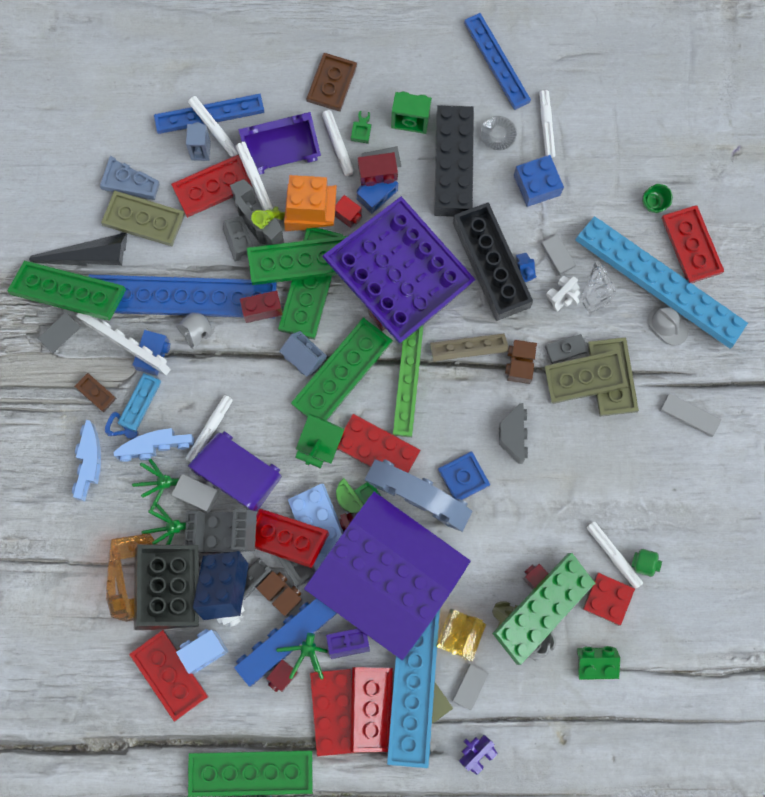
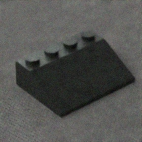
(165, 586)

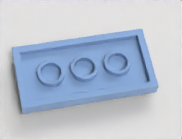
(317, 510)

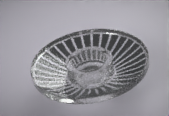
(501, 126)

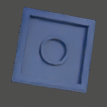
(464, 476)

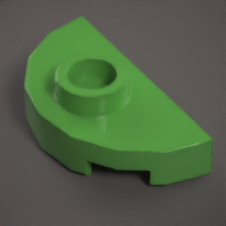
(347, 497)

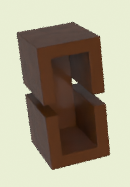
(521, 361)
(273, 586)

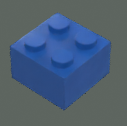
(538, 180)

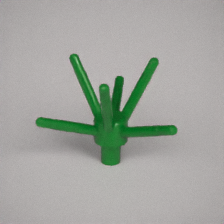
(163, 482)
(172, 526)
(307, 649)

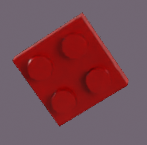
(609, 599)

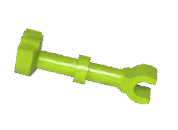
(261, 218)

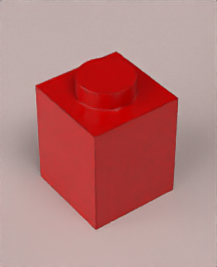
(348, 211)

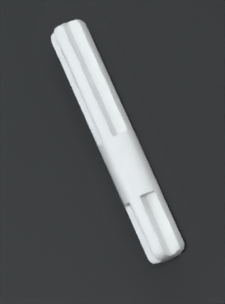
(546, 119)
(212, 125)
(338, 143)
(254, 176)
(209, 427)
(615, 556)

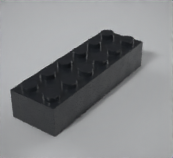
(454, 160)
(492, 261)

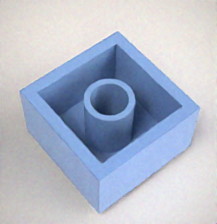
(201, 652)

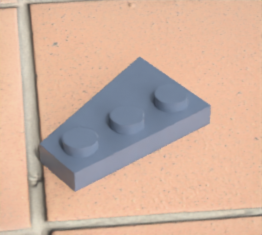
(128, 181)

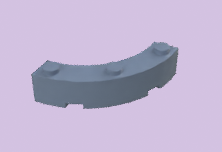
(419, 494)

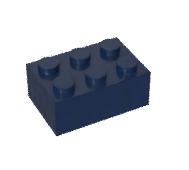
(221, 585)

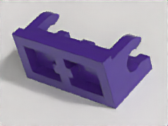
(347, 643)

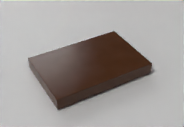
(331, 82)

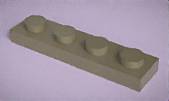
(469, 347)

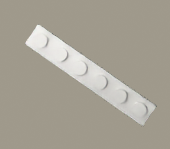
(129, 345)

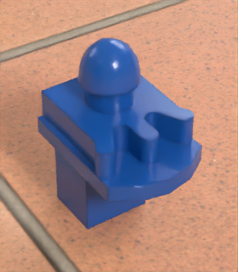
(526, 266)

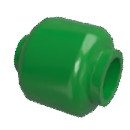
(646, 562)

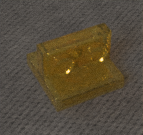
(461, 634)

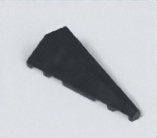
(99, 251)

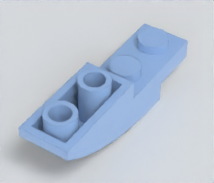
(145, 445)
(90, 453)

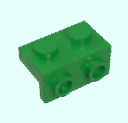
(598, 663)

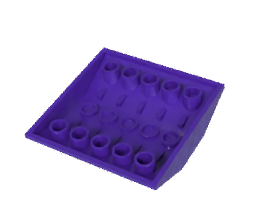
(399, 269)
(388, 575)

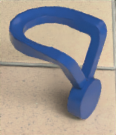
(128, 433)

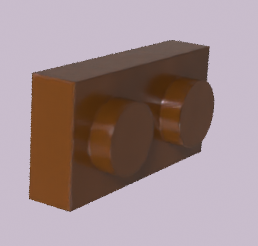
(95, 392)

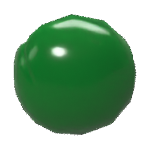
(657, 198)

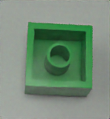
(410, 112)

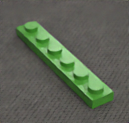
(408, 385)

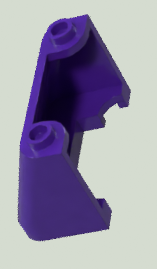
(281, 141)
(235, 471)

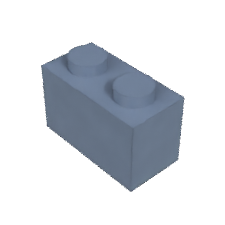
(198, 142)
(303, 353)

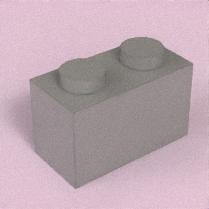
(195, 493)

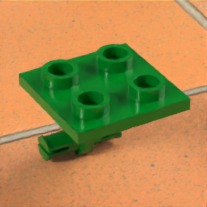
(318, 440)

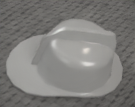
(668, 325)

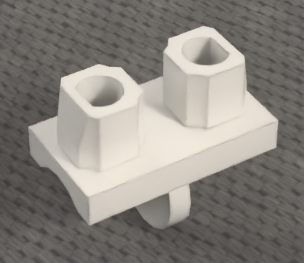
(567, 295)

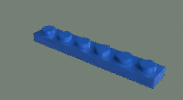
(497, 61)
(220, 112)

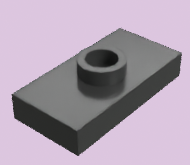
(566, 348)

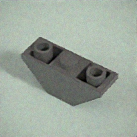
(513, 433)

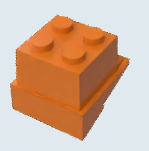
(309, 203)

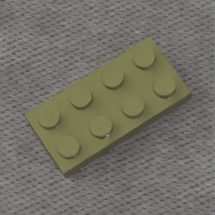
(143, 218)
(586, 376)
(622, 400)

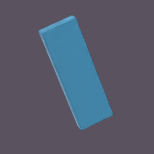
(139, 402)

